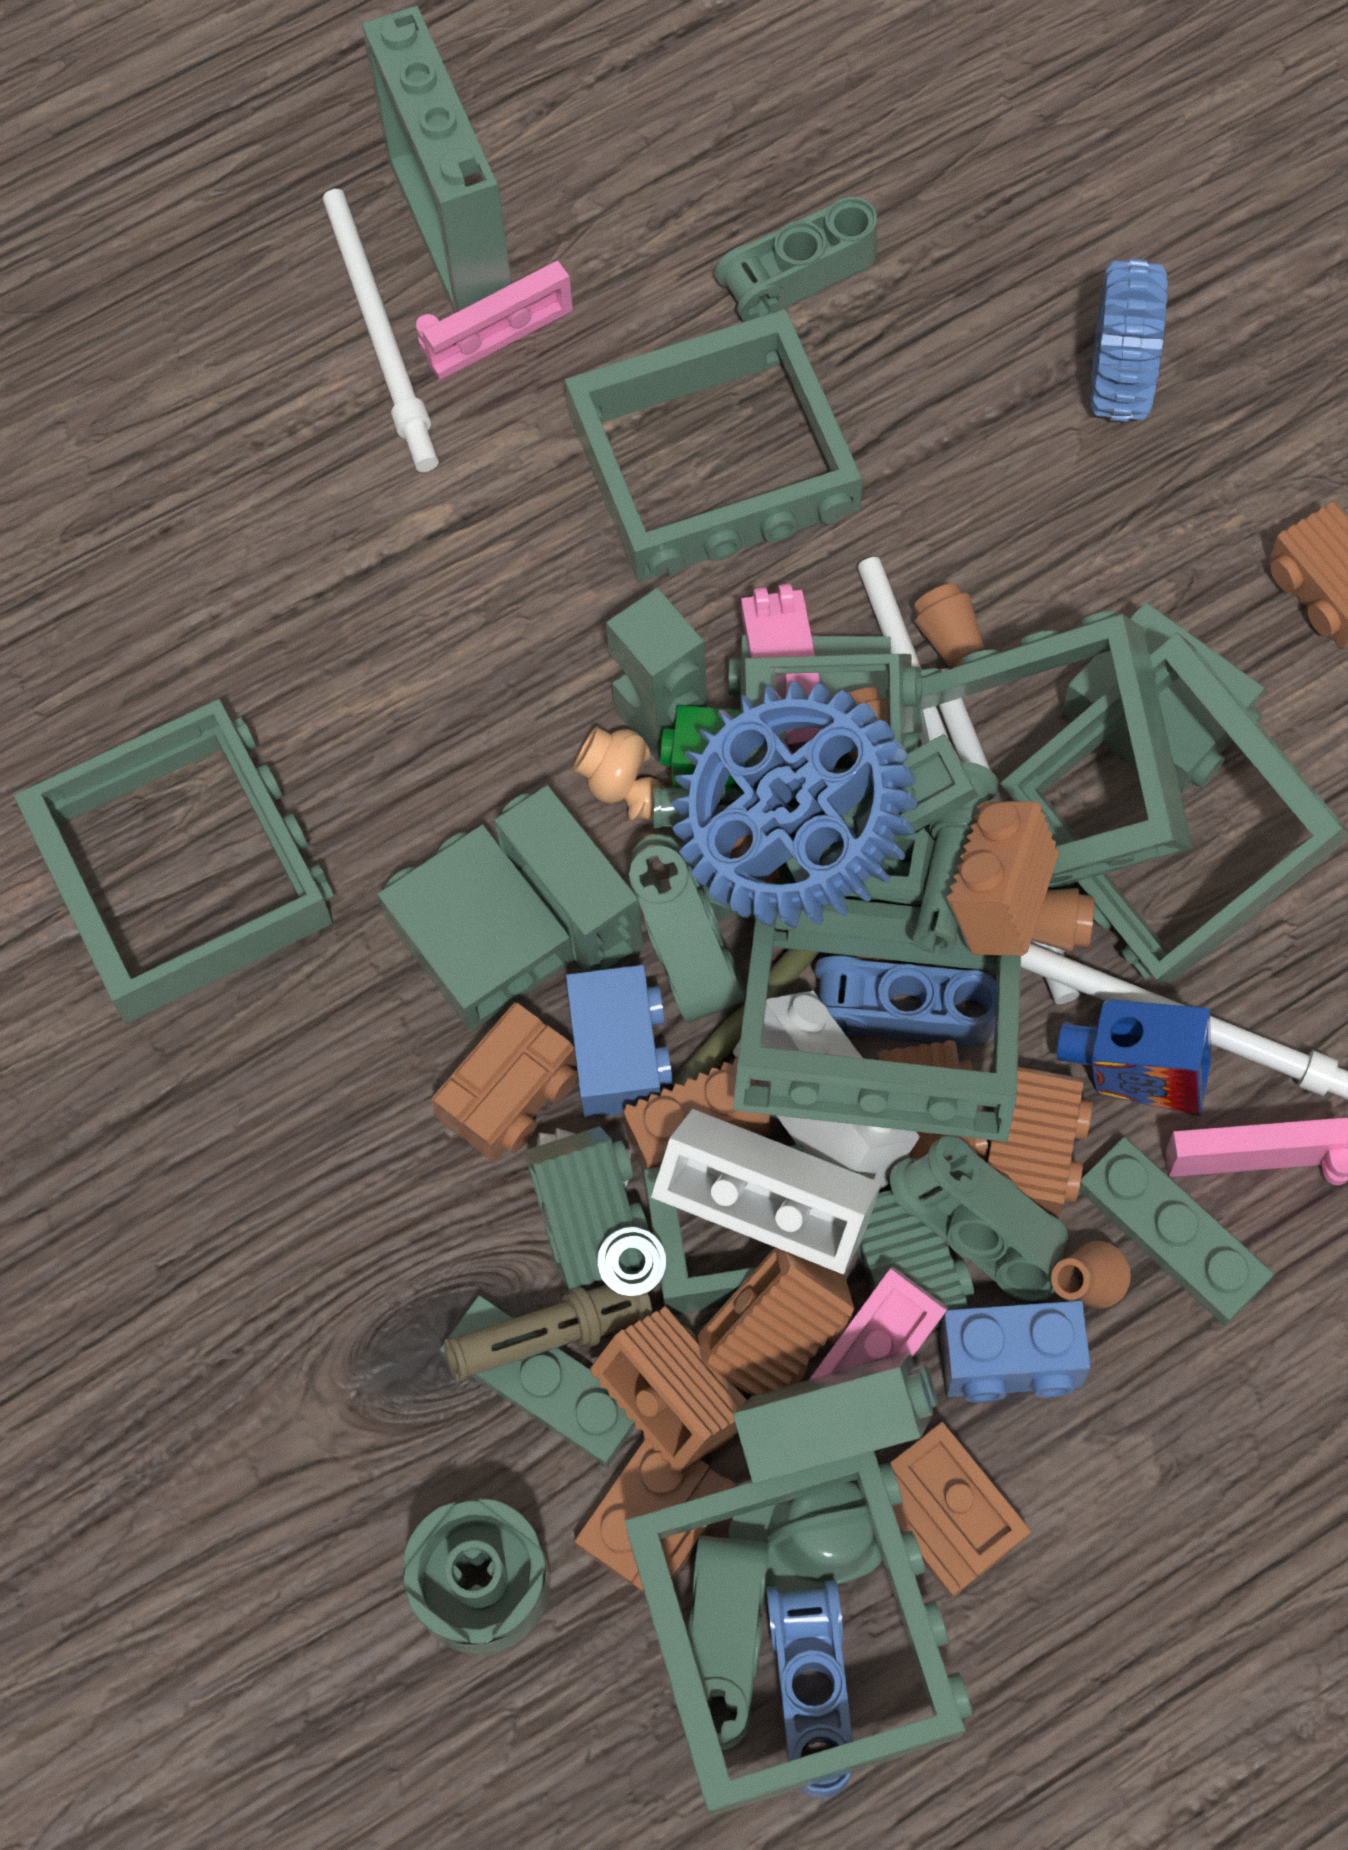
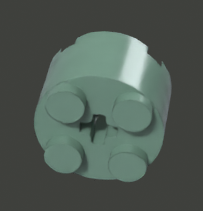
(474, 1536)

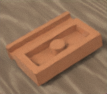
(641, 1489)
(953, 1511)

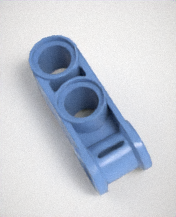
(873, 984)
(806, 1637)

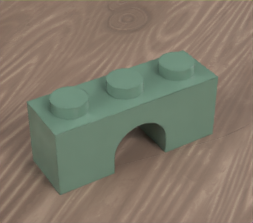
(661, 666)

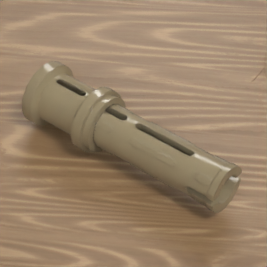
(583, 1322)

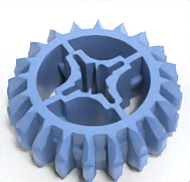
(1128, 340)

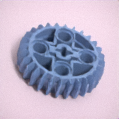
(816, 821)

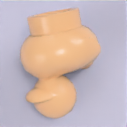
(612, 767)

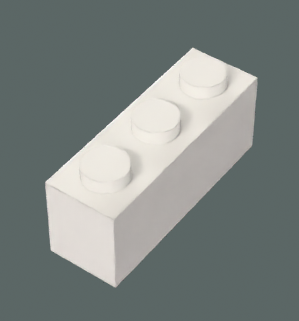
(805, 1025)
(766, 1190)

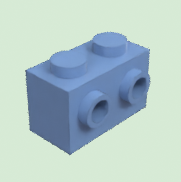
(615, 1039)
(1014, 1350)

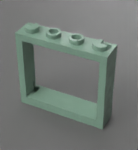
(431, 153)
(686, 370)
(137, 764)
(1166, 827)
(1111, 907)
(869, 1089)
(922, 1623)

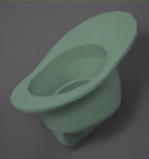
(814, 1538)

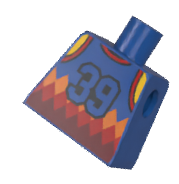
(1145, 1053)

